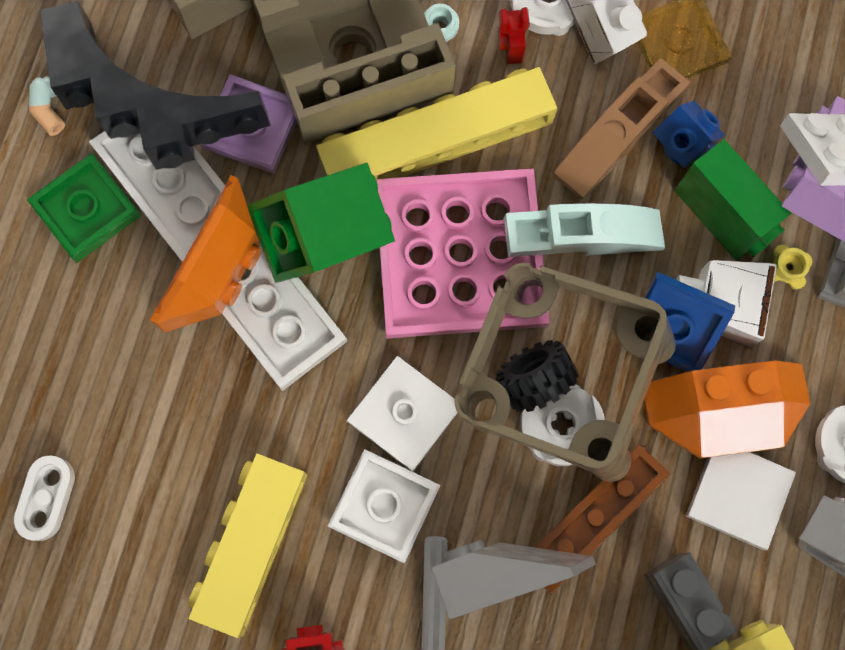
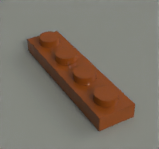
(605, 509)

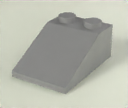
(488, 575)

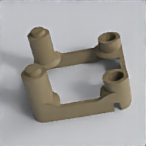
(642, 331)

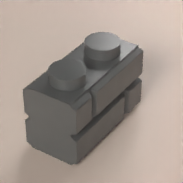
(690, 602)

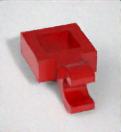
(512, 33)

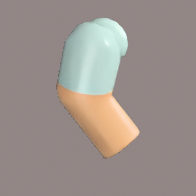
(40, 106)

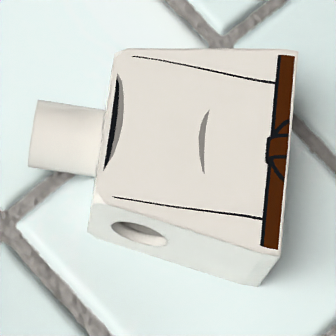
(607, 25)
(745, 286)

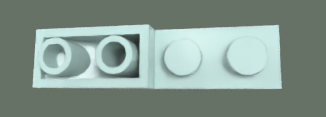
(584, 228)

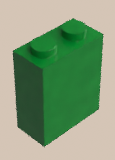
(732, 201)

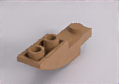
(620, 128)

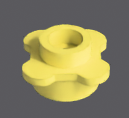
(798, 259)

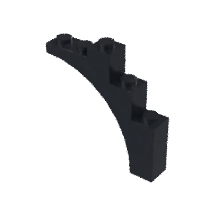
(124, 105)

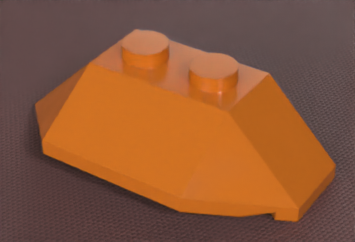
(213, 264)
(729, 407)

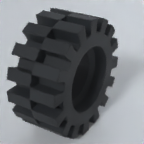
(537, 375)

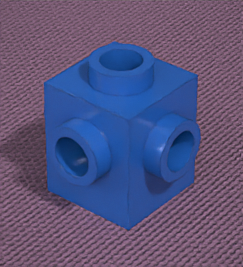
(689, 133)

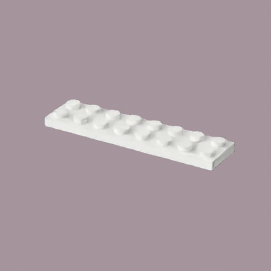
(274, 320)

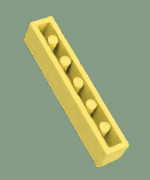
(444, 129)

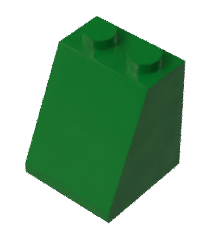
(321, 223)

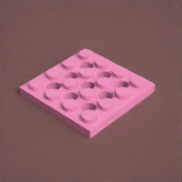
(401, 276)

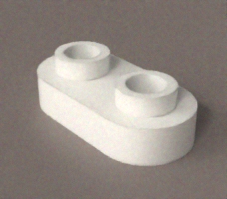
(42, 497)

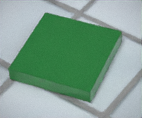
(83, 208)

